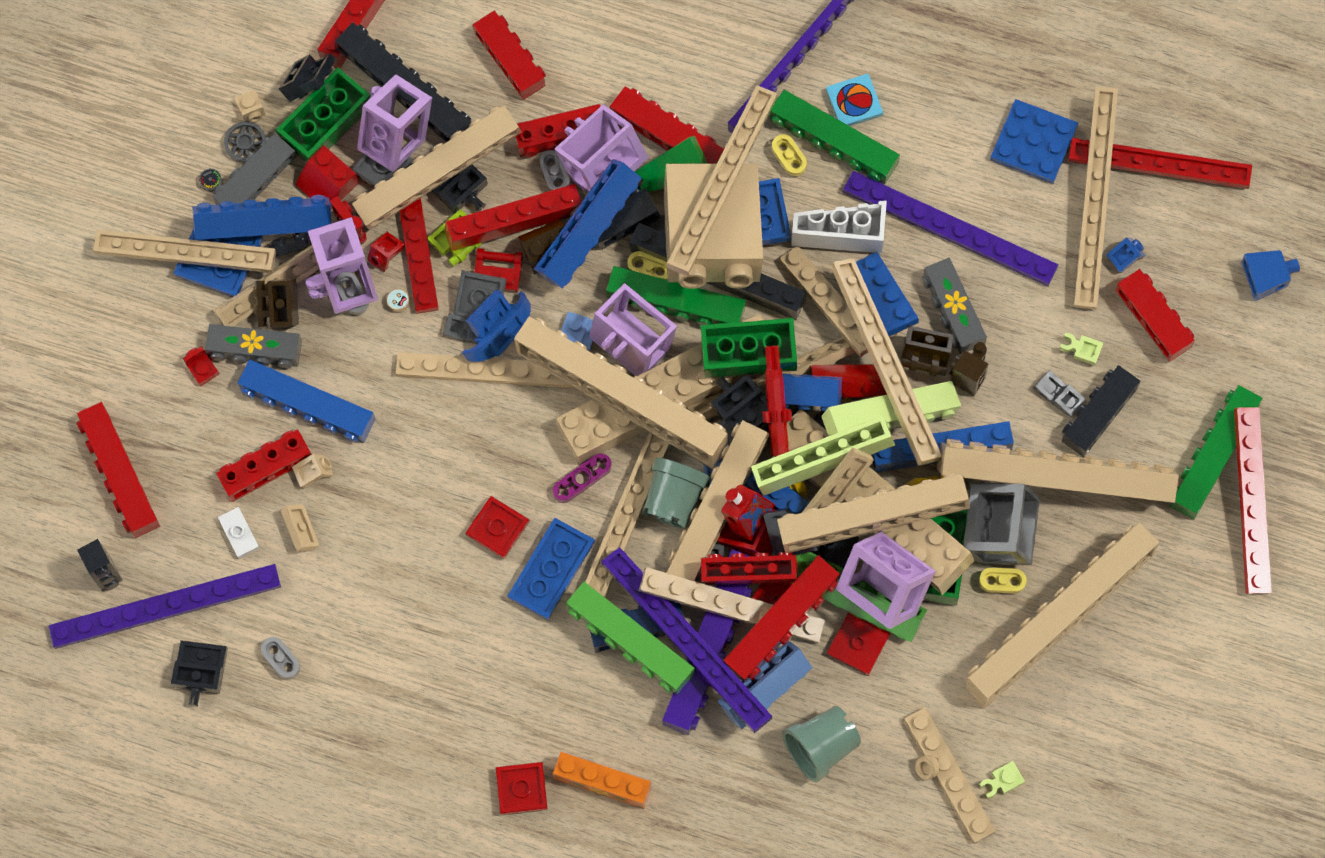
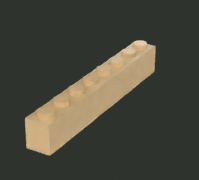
(436, 167)
(873, 513)
(708, 519)

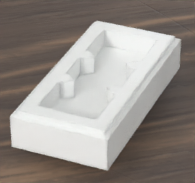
(238, 532)

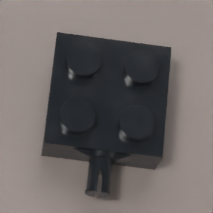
(306, 76)
(462, 189)
(740, 402)
(199, 669)

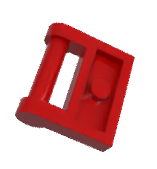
(343, 211)
(511, 274)

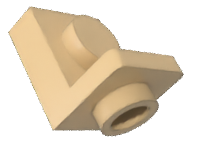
(250, 106)
(312, 469)

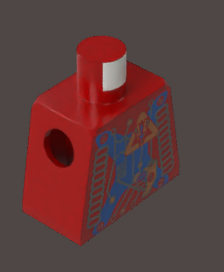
(745, 511)

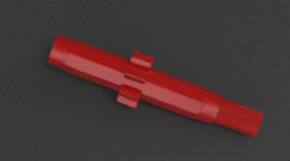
(777, 413)

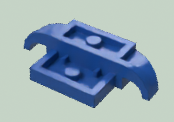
(496, 325)

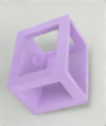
(383, 133)
(595, 144)
(337, 252)
(628, 337)
(892, 573)

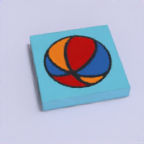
(854, 100)

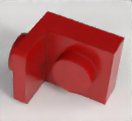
(384, 250)
(200, 365)

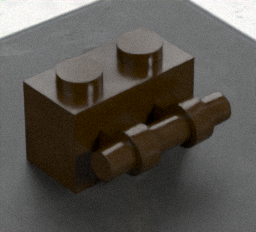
(539, 240)
(282, 303)
(926, 350)
(970, 369)

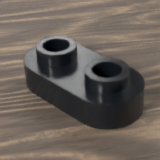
(291, 244)

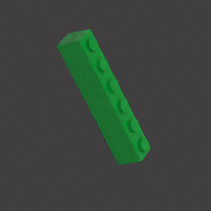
(834, 137)
(673, 299)
(1213, 456)

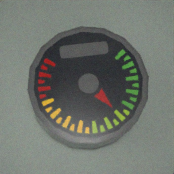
(210, 179)

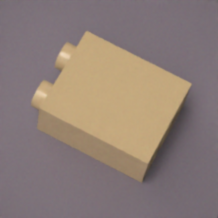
(735, 242)

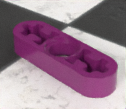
(599, 472)

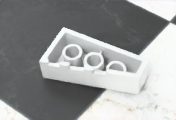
(842, 228)

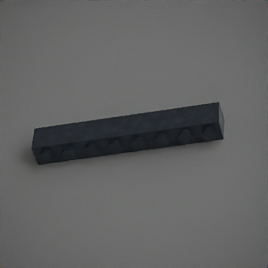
(381, 66)
(766, 293)

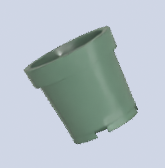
(674, 492)
(821, 742)

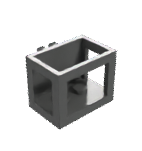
(1001, 526)

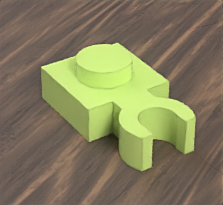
(1085, 350)
(1005, 778)

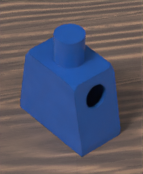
(1268, 272)

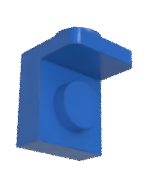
(1126, 253)

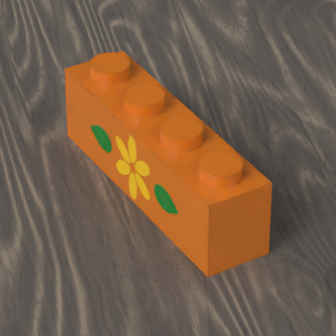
(602, 780)

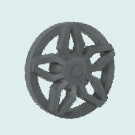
(244, 141)

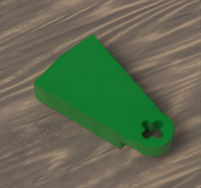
(684, 153)

